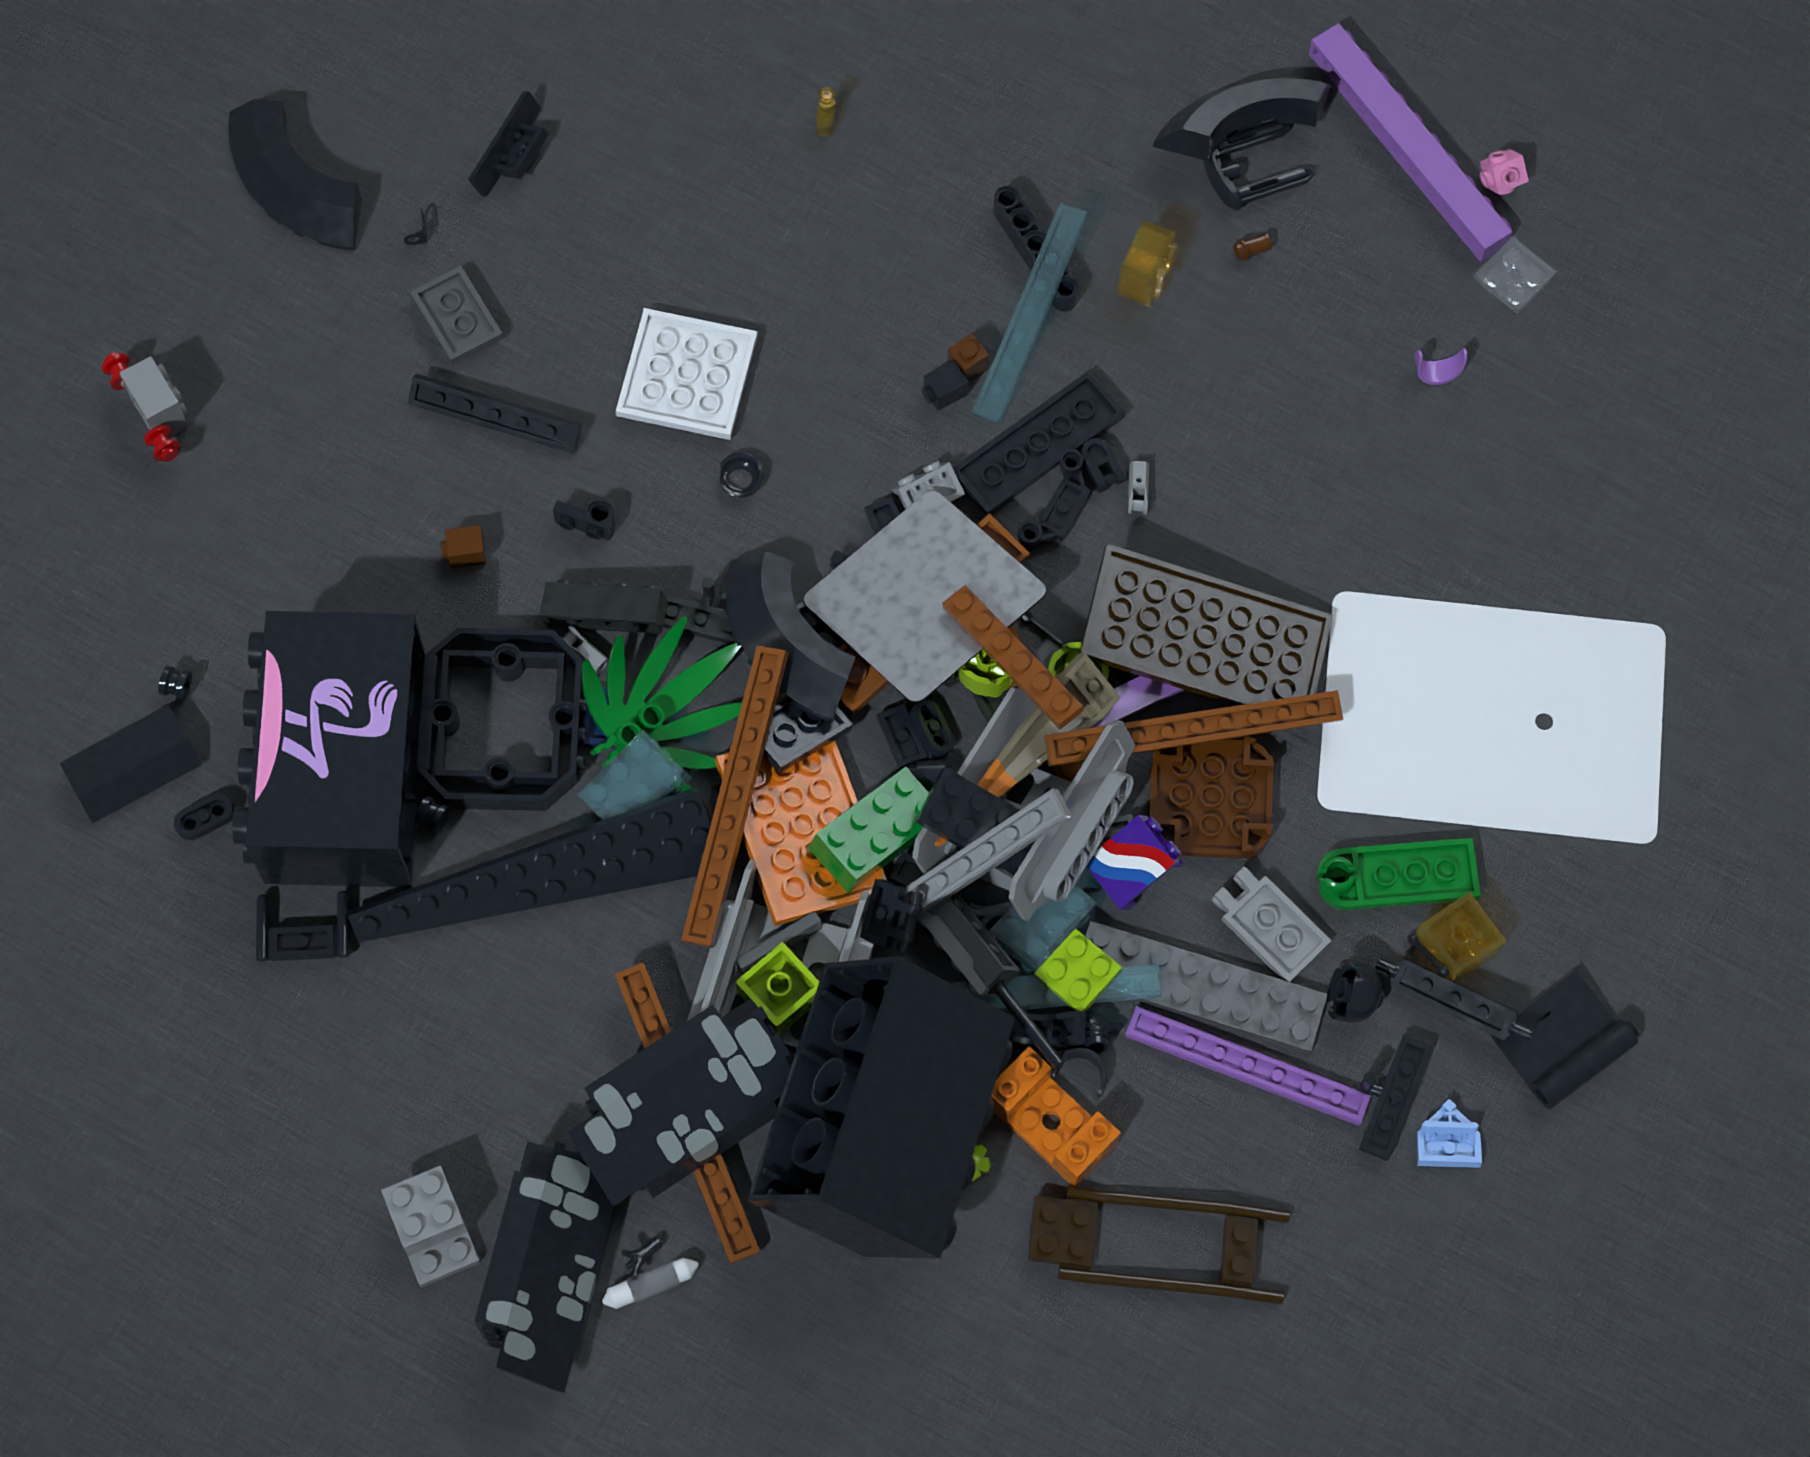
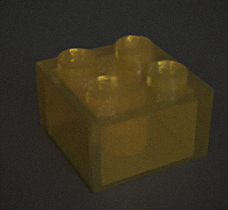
(1147, 263)
(1461, 936)

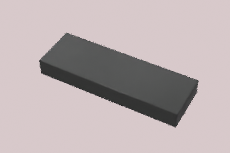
(789, 936)

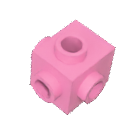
(1503, 171)

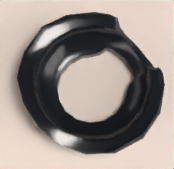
(741, 461)

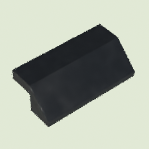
(130, 764)

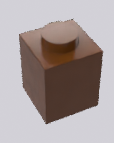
(969, 356)
(464, 546)

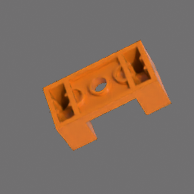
(1028, 1094)

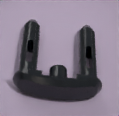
(1222, 175)

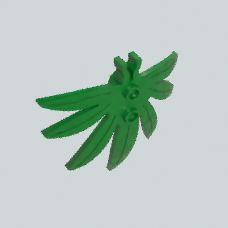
(623, 722)

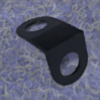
(421, 235)

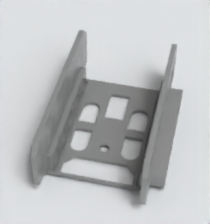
(1064, 851)
(750, 924)

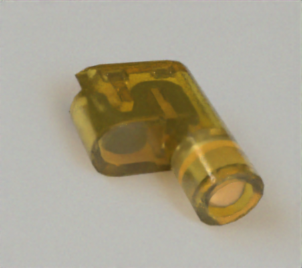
(826, 112)

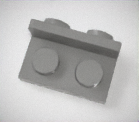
(935, 478)

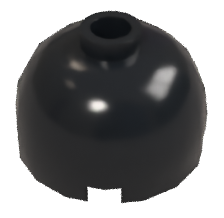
(1354, 992)

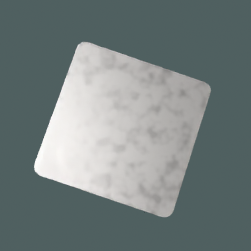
(893, 591)

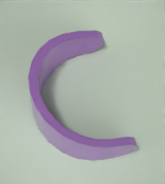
(1442, 370)

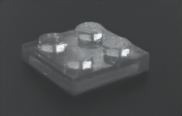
(1514, 275)

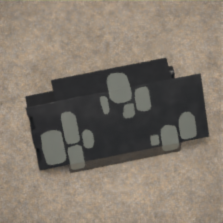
(682, 1101)
(545, 1266)

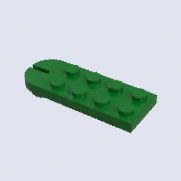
(1399, 874)

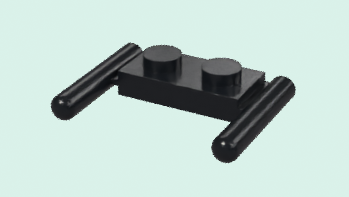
(302, 941)

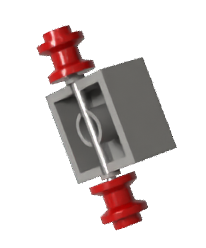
(154, 399)

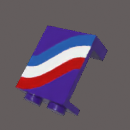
(1133, 860)

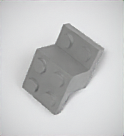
(430, 1226)

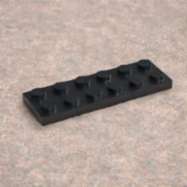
(1036, 443)

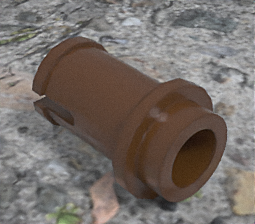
(1245, 248)

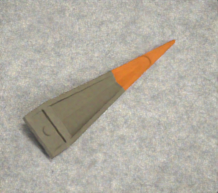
(1027, 745)

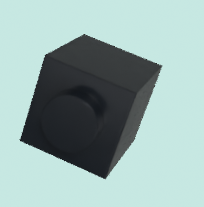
(945, 385)

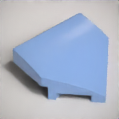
(1449, 1140)

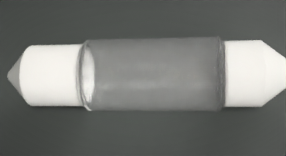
(650, 1283)

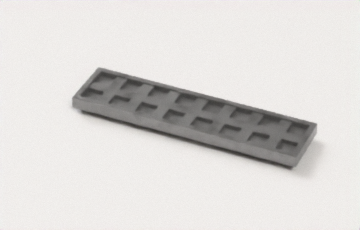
(1219, 990)

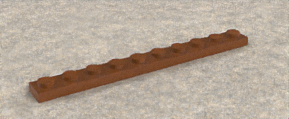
(1203, 726)
(735, 797)
(713, 1176)

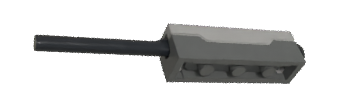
(982, 962)

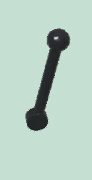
(1027, 618)
(1443, 970)

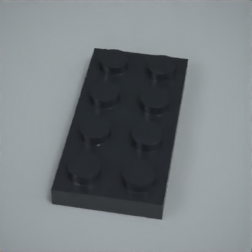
(965, 812)

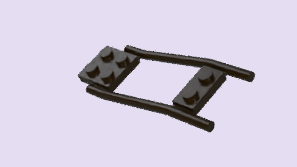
(1066, 1229)

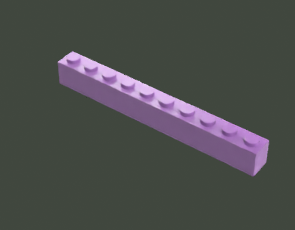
(1410, 142)

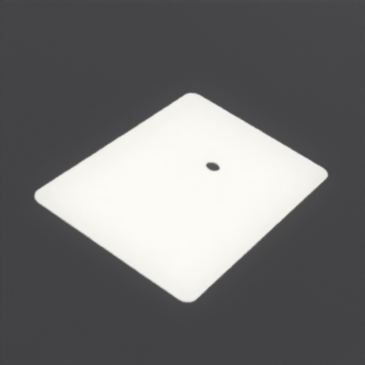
(1447, 710)

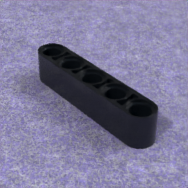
(1030, 236)

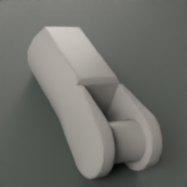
(1138, 485)
(586, 650)

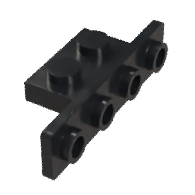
(512, 146)

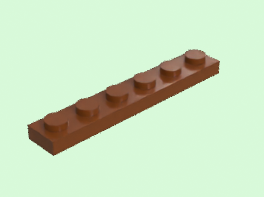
(1012, 657)

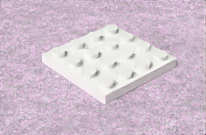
(686, 373)

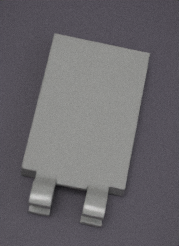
(1271, 925)

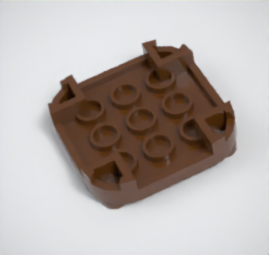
(1214, 797)

